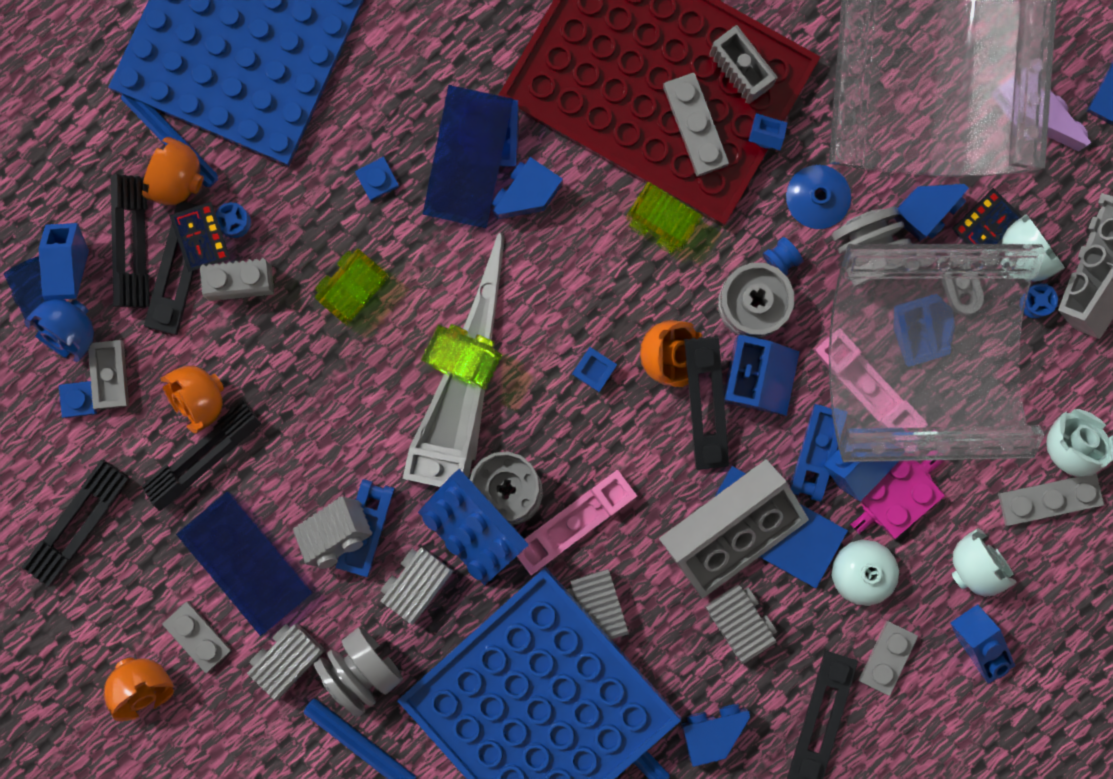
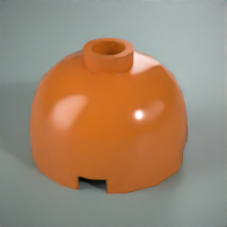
(172, 173)
(664, 352)
(194, 395)
(133, 687)

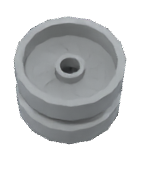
(767, 285)

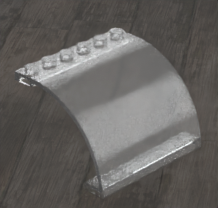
(943, 86)
(931, 352)

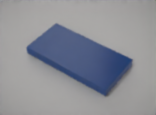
(807, 549)

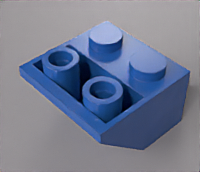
(760, 375)

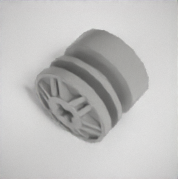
(870, 229)
(505, 467)
(355, 674)

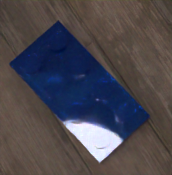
(468, 156)
(244, 563)

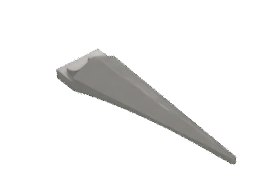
(453, 420)

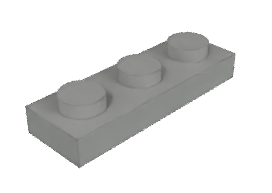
(695, 124)
(1050, 499)

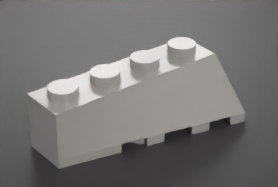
(1089, 293)

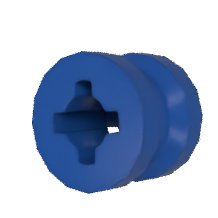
(227, 218)
(783, 256)
(1043, 296)

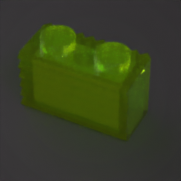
(663, 218)
(350, 286)
(462, 356)

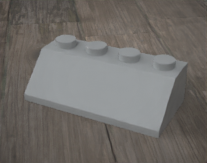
(734, 528)

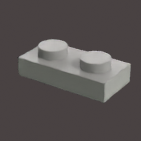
(108, 375)
(196, 637)
(888, 658)

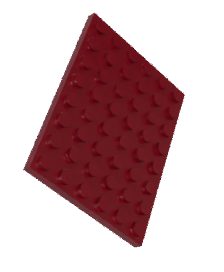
(600, 79)

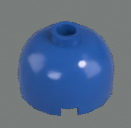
(63, 327)

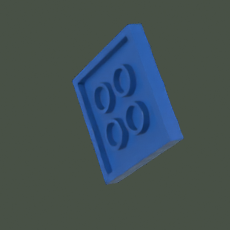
(472, 527)

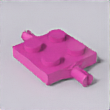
(900, 497)

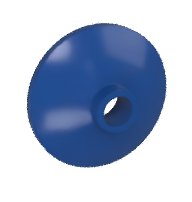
(815, 212)

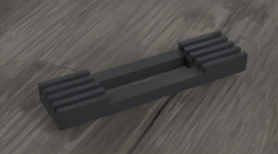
(133, 288)
(166, 313)
(705, 357)
(166, 485)
(46, 561)
(836, 672)

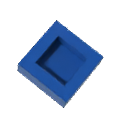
(768, 132)
(377, 179)
(594, 369)
(76, 399)

